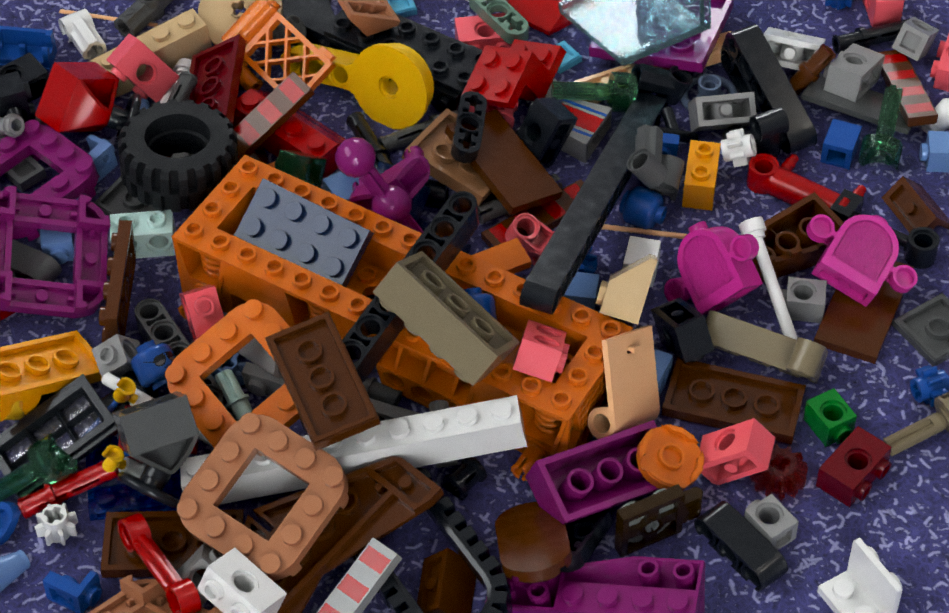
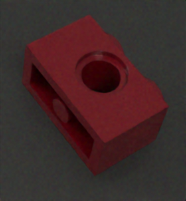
(854, 467)

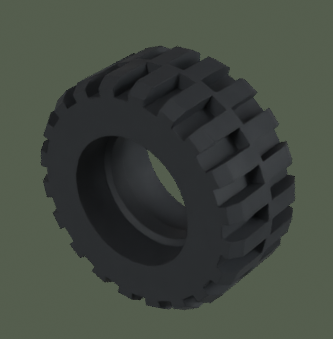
(170, 130)

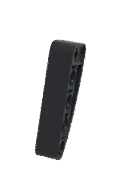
(756, 69)

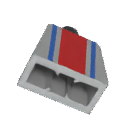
(589, 130)

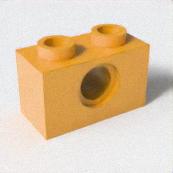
(701, 175)

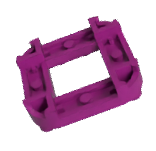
(74, 165)
(89, 261)

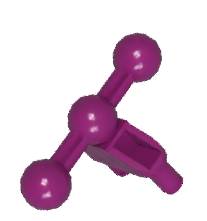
(387, 192)

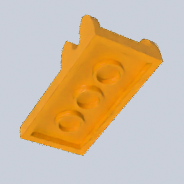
(43, 368)

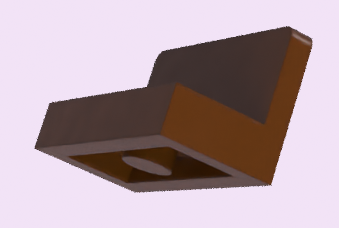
(914, 206)
(446, 584)

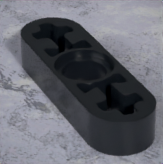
(472, 136)
(585, 536)

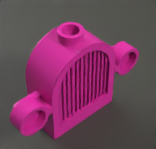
(859, 256)
(714, 267)

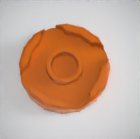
(669, 457)

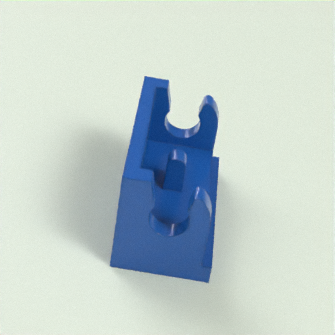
(20, 41)

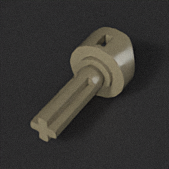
(921, 429)

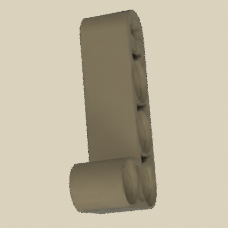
(767, 347)

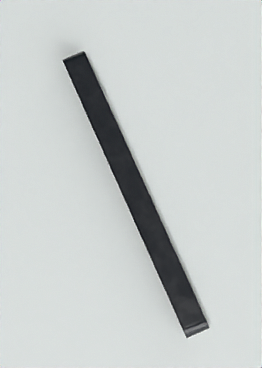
(589, 209)

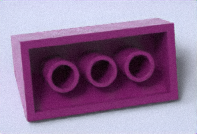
(591, 476)

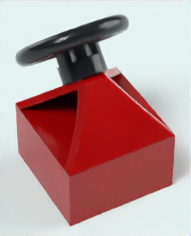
(83, 98)

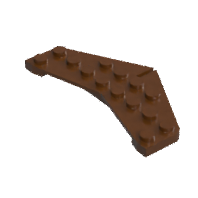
(379, 502)

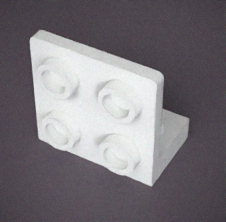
(864, 586)

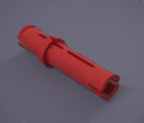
(65, 489)

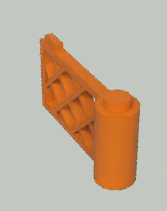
(257, 29)

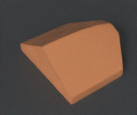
(370, 15)

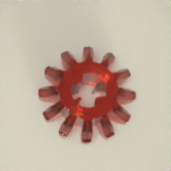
(784, 475)

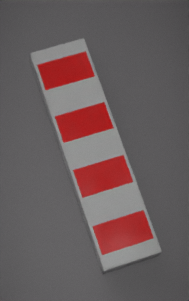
(362, 580)

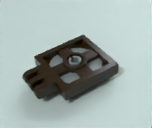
(655, 518)

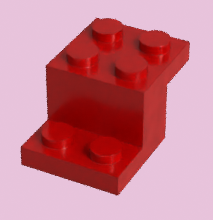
(515, 72)

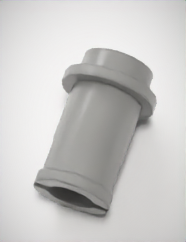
(11, 125)

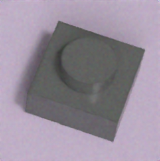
(26, 174)

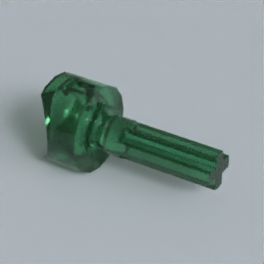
(619, 91)
(883, 145)
(45, 463)

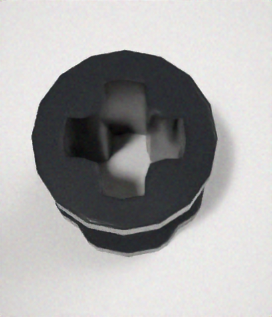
(464, 477)

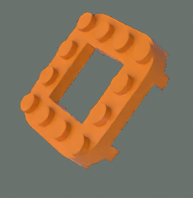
(211, 351)

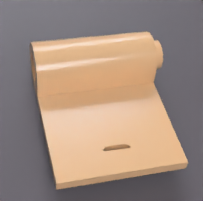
(629, 383)

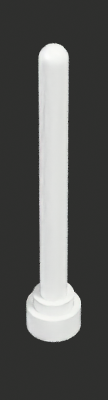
(757, 228)

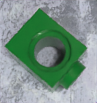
(830, 417)

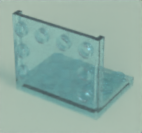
(637, 27)

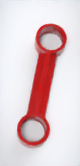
(137, 538)

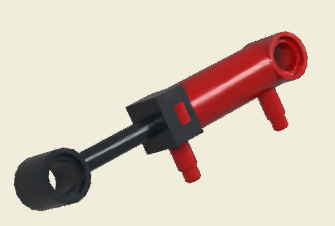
(769, 178)

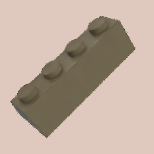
(445, 317)

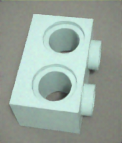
(151, 232)

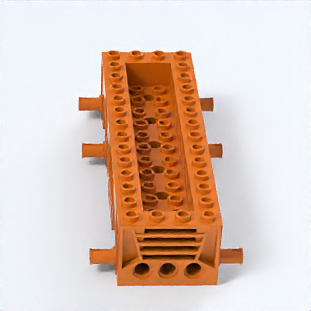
(552, 412)

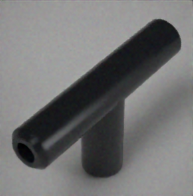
(672, 126)

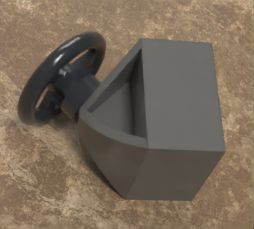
(161, 437)

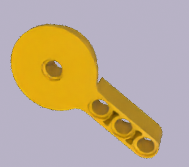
(366, 75)

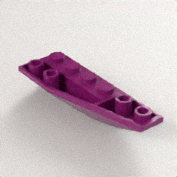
(617, 586)

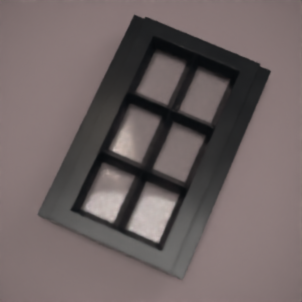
(74, 417)

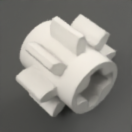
(738, 147)
(56, 524)

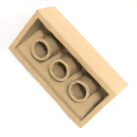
(170, 41)
(627, 290)

